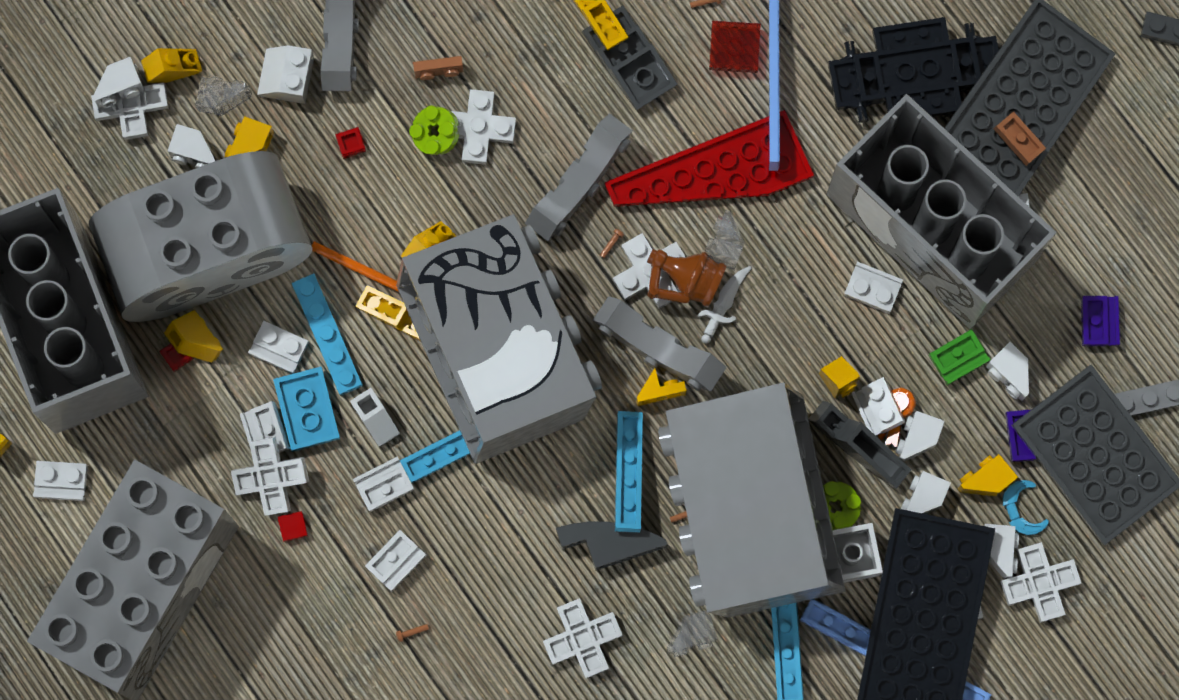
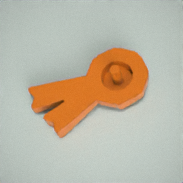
(906, 404)

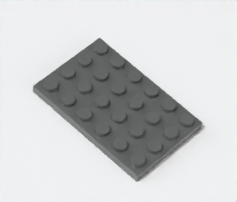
(1097, 454)

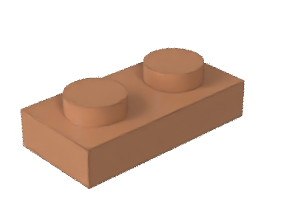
(444, 66)
(1019, 138)

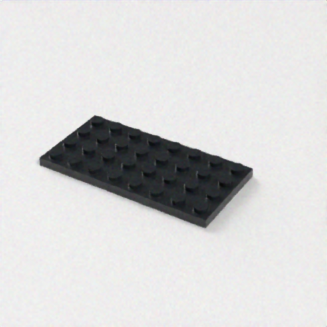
(926, 609)

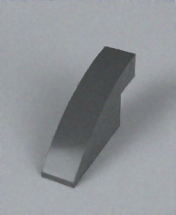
(860, 444)
(607, 545)

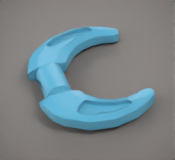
(1009, 498)

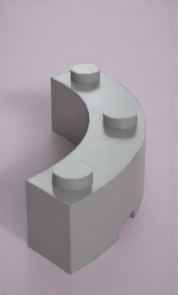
(339, 37)
(580, 178)
(658, 346)

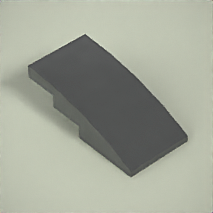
(633, 63)

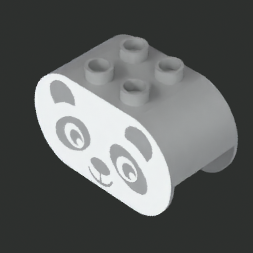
(199, 236)

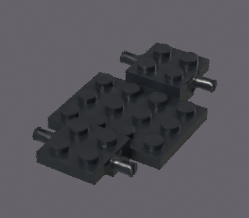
(911, 61)

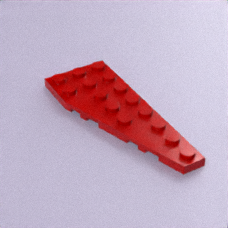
(717, 169)

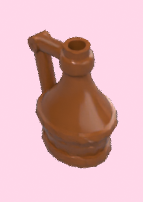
(694, 276)

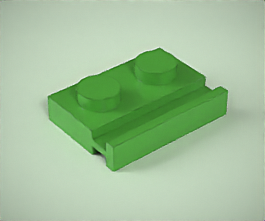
(959, 357)

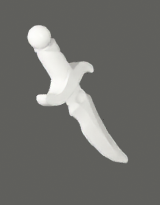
(723, 303)

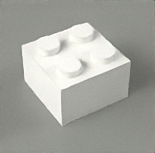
(858, 552)

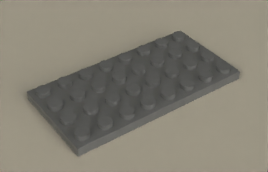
(1040, 76)

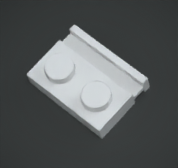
(873, 287)
(278, 347)
(878, 407)
(264, 423)
(60, 480)
(383, 484)
(395, 560)

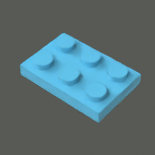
(306, 409)

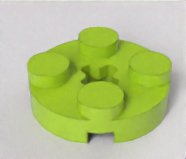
(422, 126)
(849, 503)

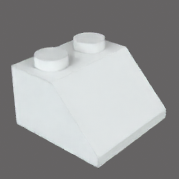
(286, 73)

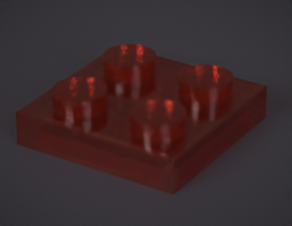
(734, 46)

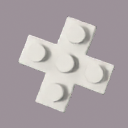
(133, 110)
(480, 127)
(638, 276)
(270, 476)
(1040, 582)
(582, 638)

